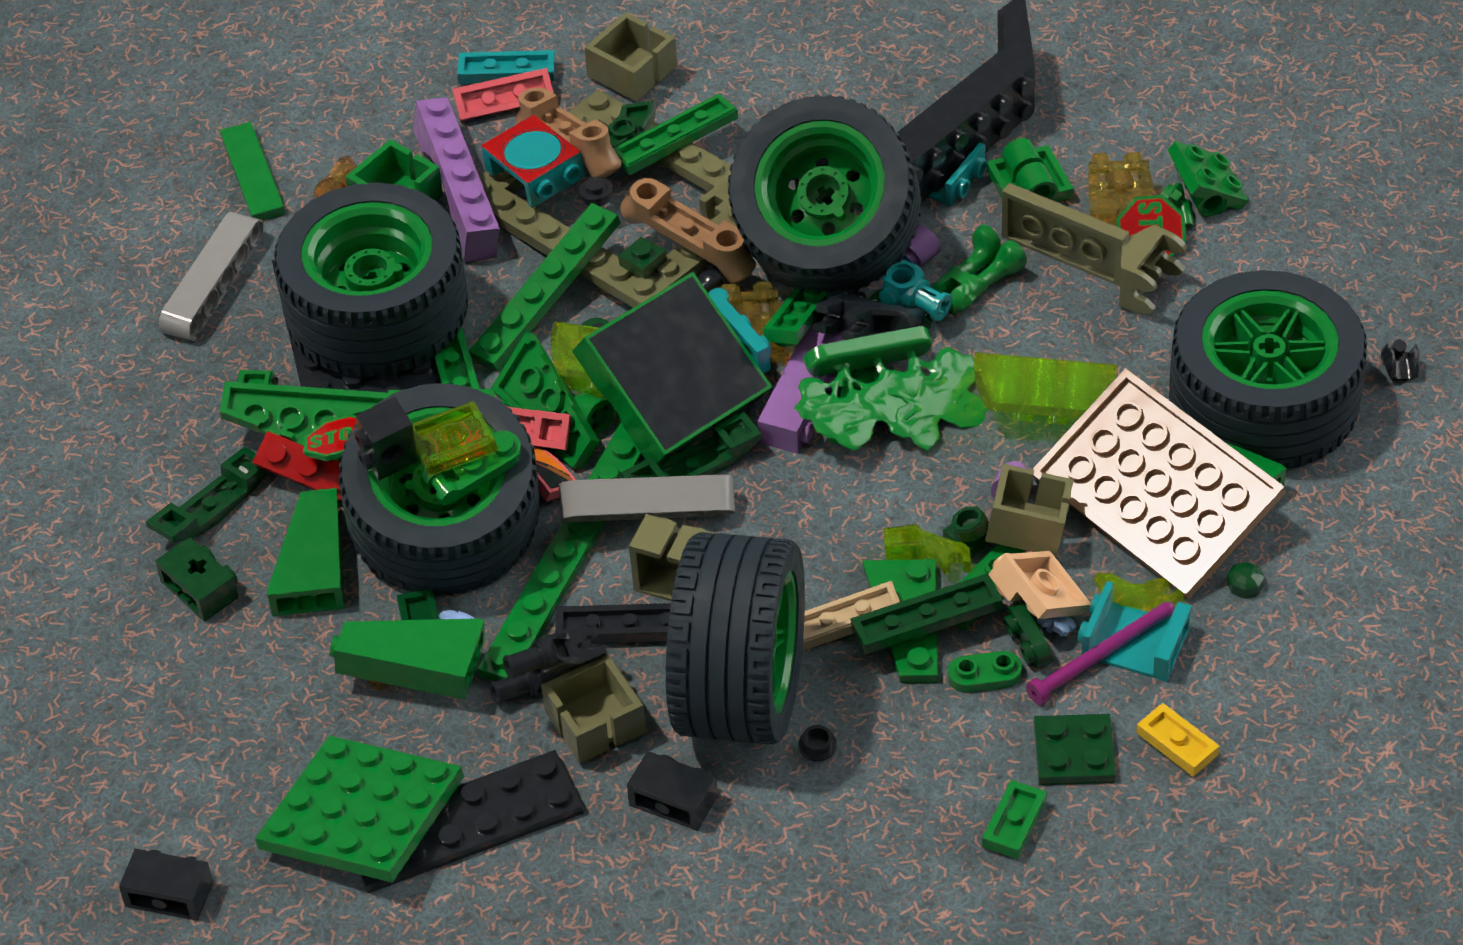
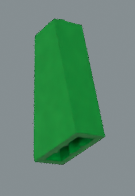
(311, 558)
(412, 654)

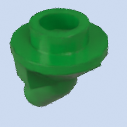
(1176, 196)

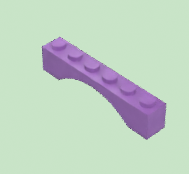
(468, 204)

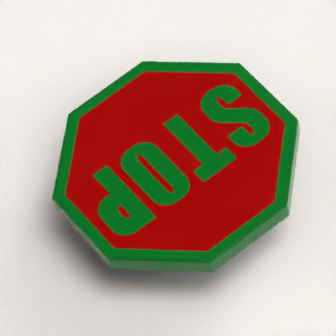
(1150, 211)
(328, 439)

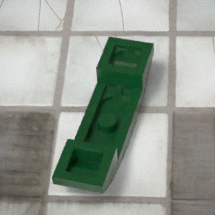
(730, 442)
(212, 503)

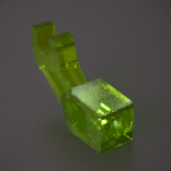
(913, 543)

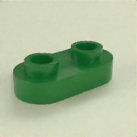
(985, 671)

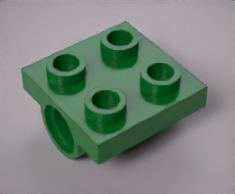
(1031, 170)
(1207, 179)

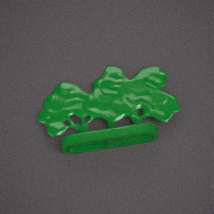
(904, 400)

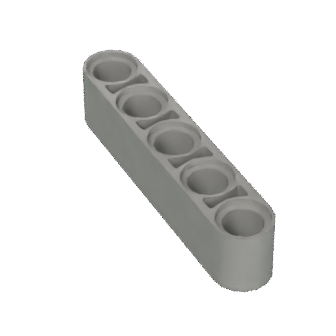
(210, 275)
(650, 495)

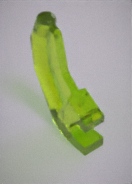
(1138, 596)

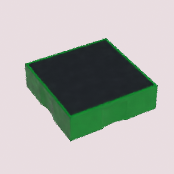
(671, 368)

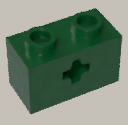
(197, 578)

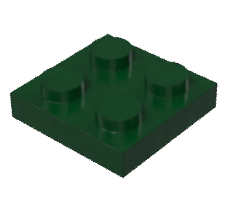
(1074, 749)

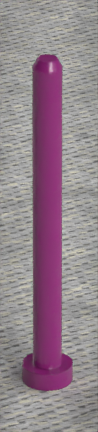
(1040, 690)

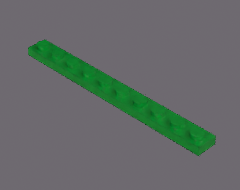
(556, 568)

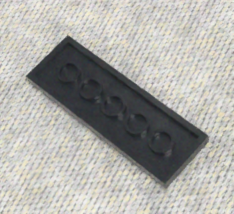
(493, 813)

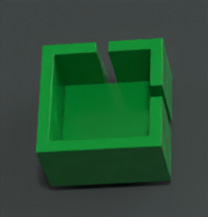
(397, 166)

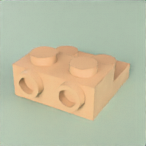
(1040, 583)

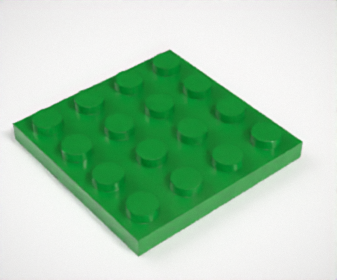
(360, 808)

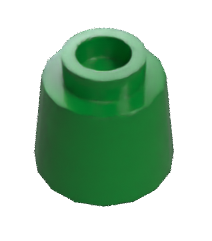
(596, 410)

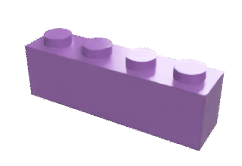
(779, 420)

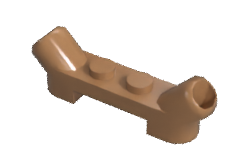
(589, 137)
(719, 244)

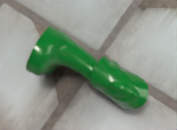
(966, 286)

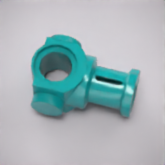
(907, 288)

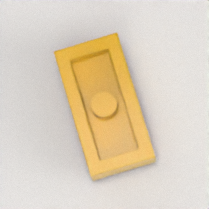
(1177, 739)

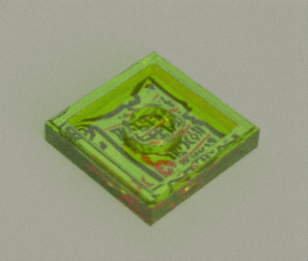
(452, 438)

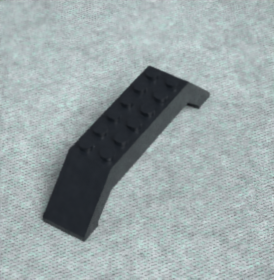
(975, 110)

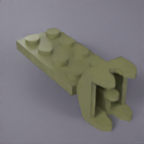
(1092, 245)

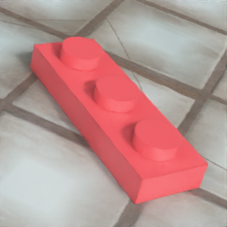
(497, 94)

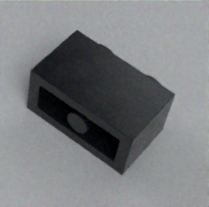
(672, 790)
(166, 884)

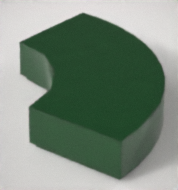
(631, 122)

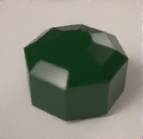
(969, 524)
(1245, 580)

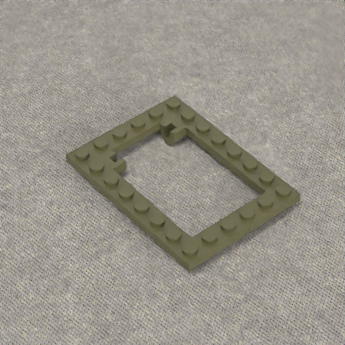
(604, 269)

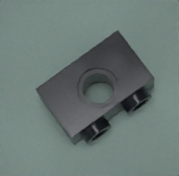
(385, 439)

